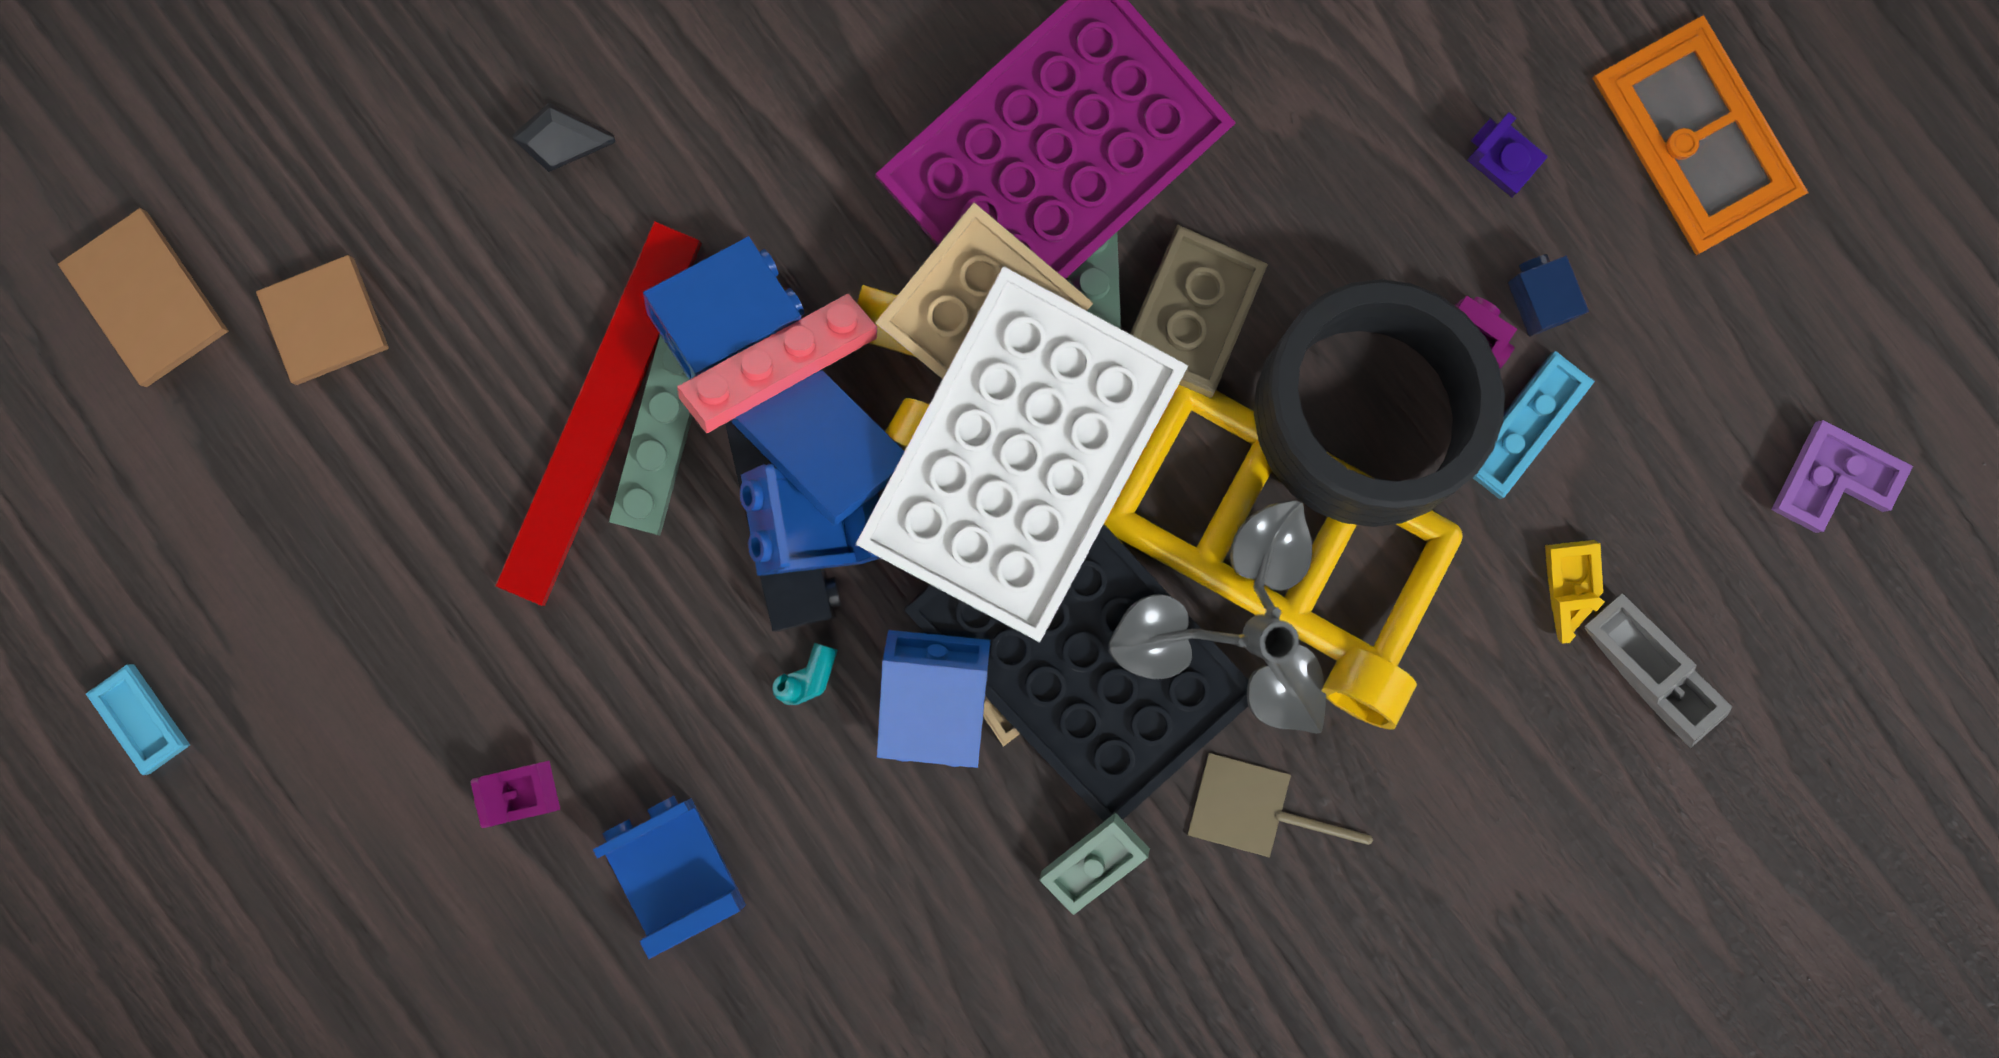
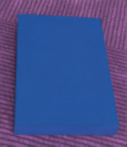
(823, 445)

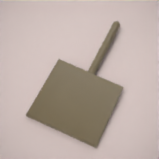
(1243, 806)

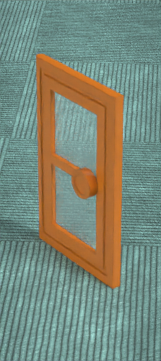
(1700, 135)

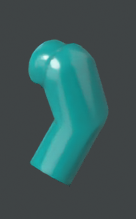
(806, 682)

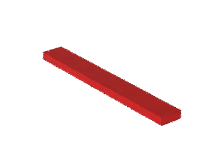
(594, 423)

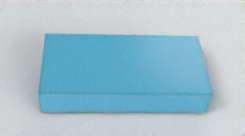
(137, 719)

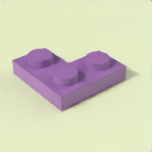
(1837, 464)

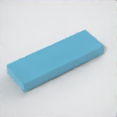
(1532, 422)

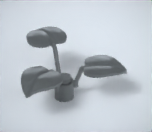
(1287, 691)

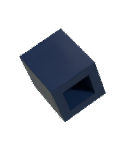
(1547, 294)

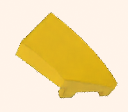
(1574, 584)

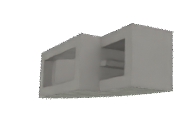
(1658, 670)

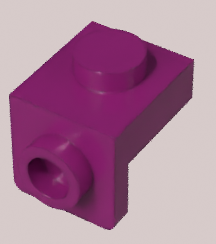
(1495, 329)
(515, 794)

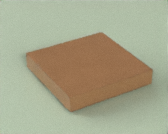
(322, 320)

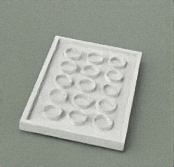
(1021, 454)

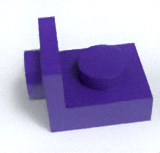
(1505, 155)

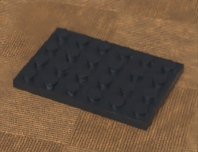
(1082, 711)

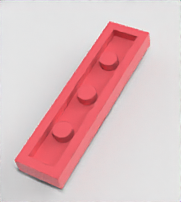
(777, 363)

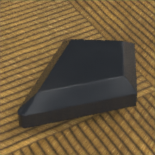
(560, 137)

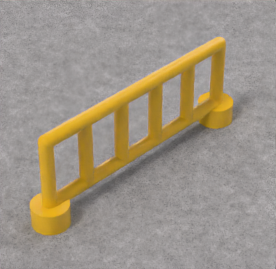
(1364, 676)

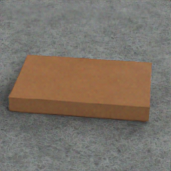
(143, 297)

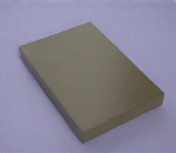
(1198, 305)

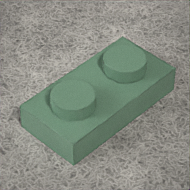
(1094, 864)

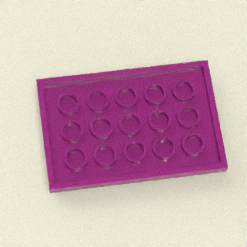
(1062, 135)

